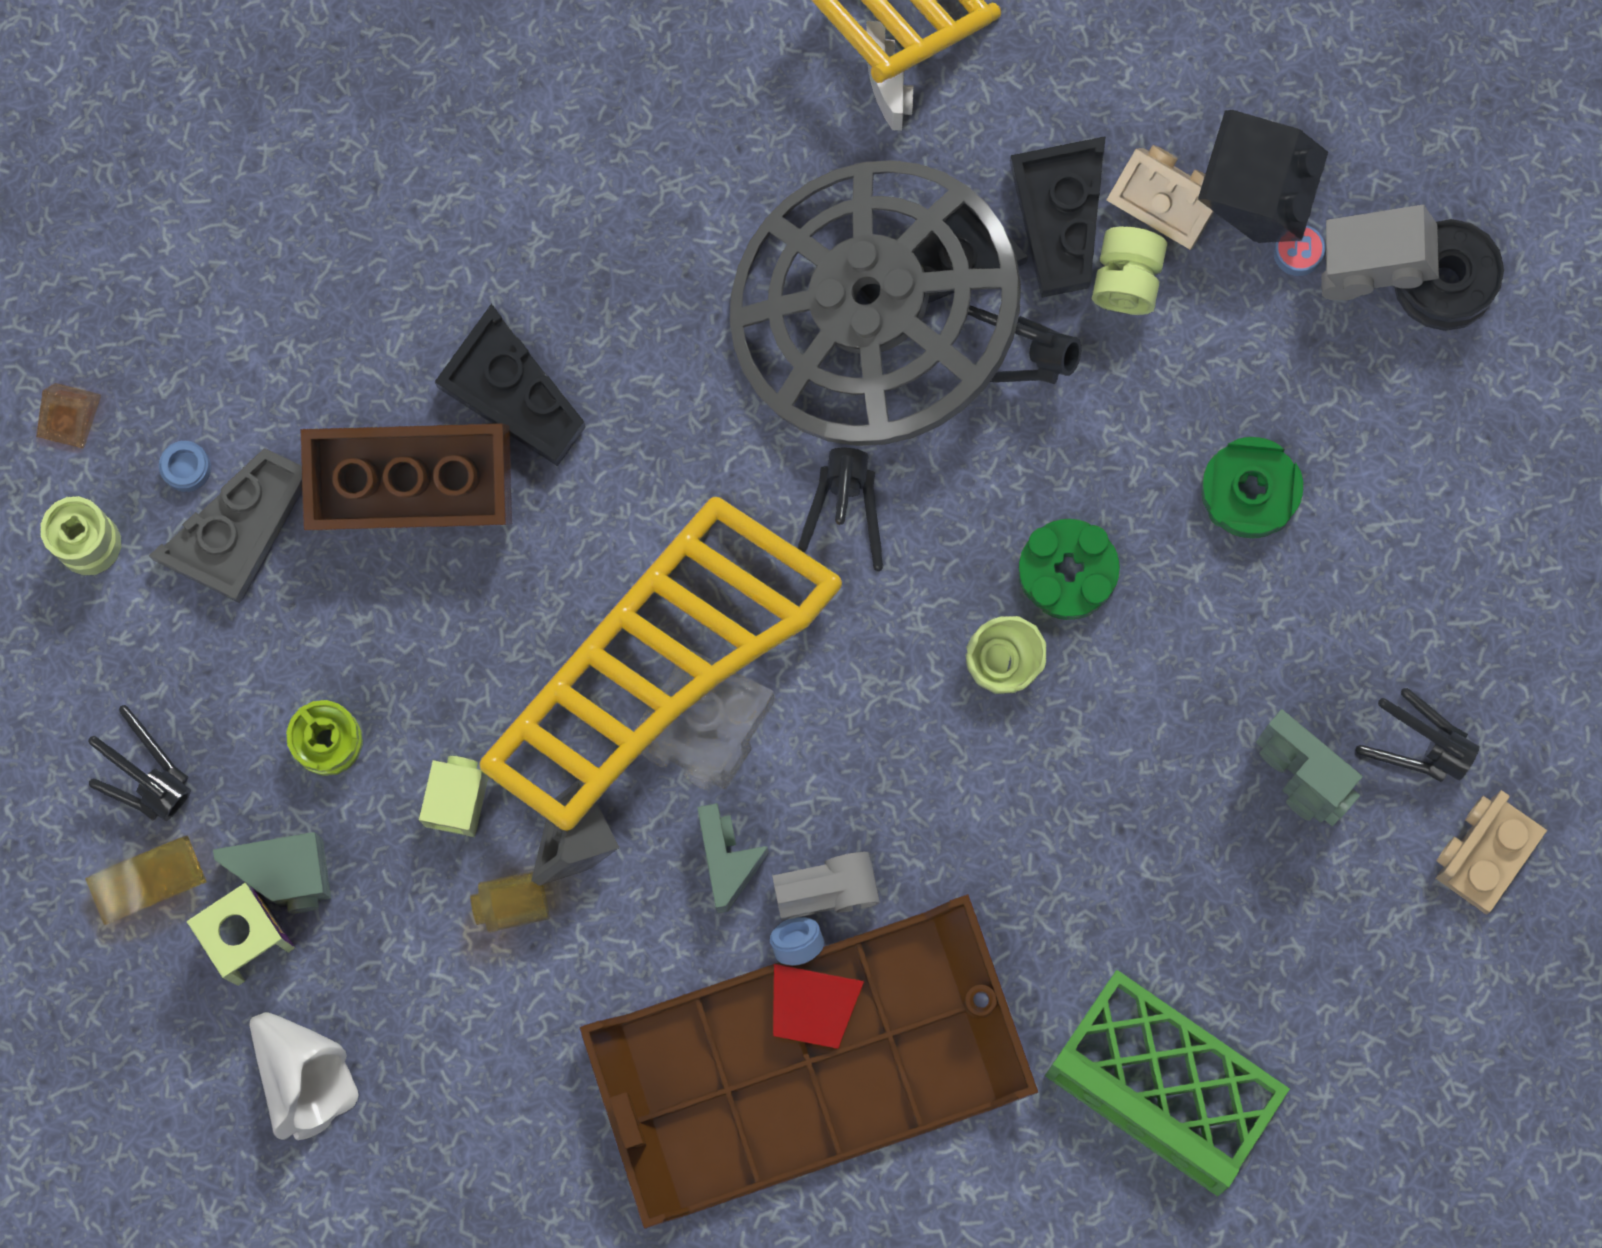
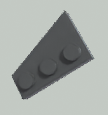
(235, 530)

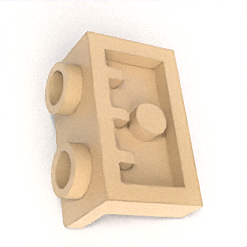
(1162, 195)
(1490, 852)

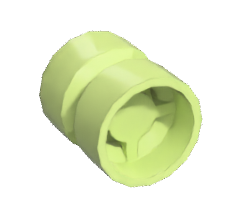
(1130, 264)
(80, 535)

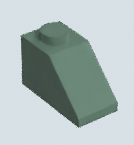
(283, 869)

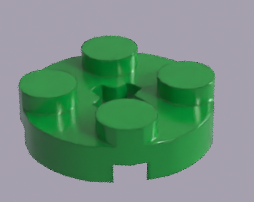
(1274, 471)
(1088, 547)

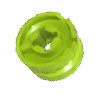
(306, 726)

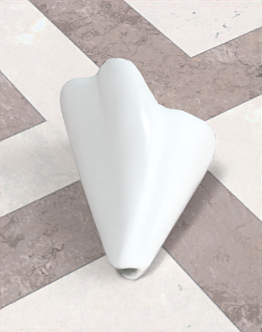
(300, 1076)

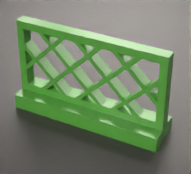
(1153, 1124)

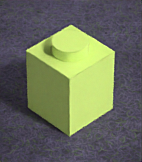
(454, 796)

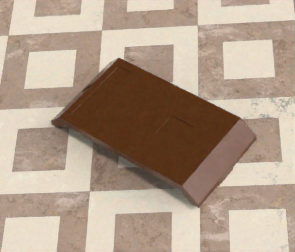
(726, 1109)

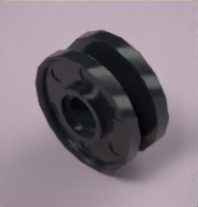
(1480, 274)

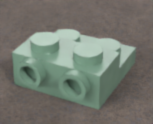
(1321, 778)

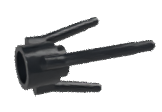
(1049, 349)
(846, 476)
(1448, 747)
(160, 792)

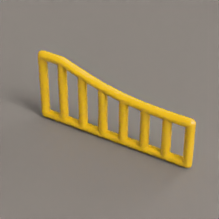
(666, 707)

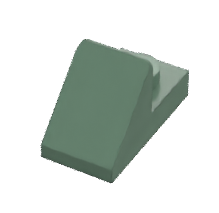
(731, 870)

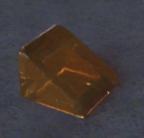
(67, 414)

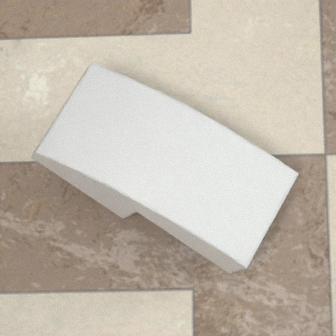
(891, 94)

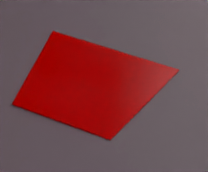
(812, 1005)

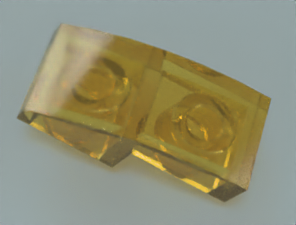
(145, 880)

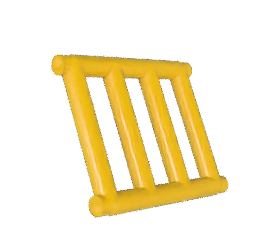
(914, 46)

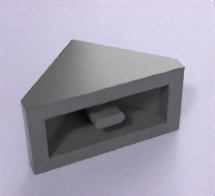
(574, 850)

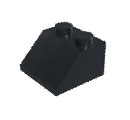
(1263, 177)

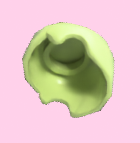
(991, 650)

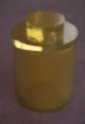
(509, 902)

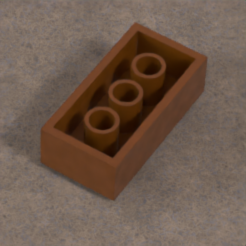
(406, 476)

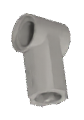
(832, 886)

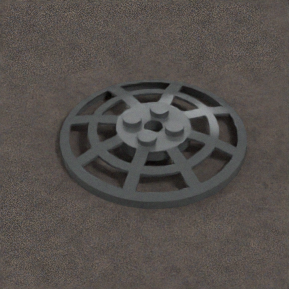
(885, 321)

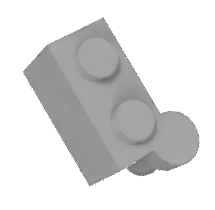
(1379, 251)

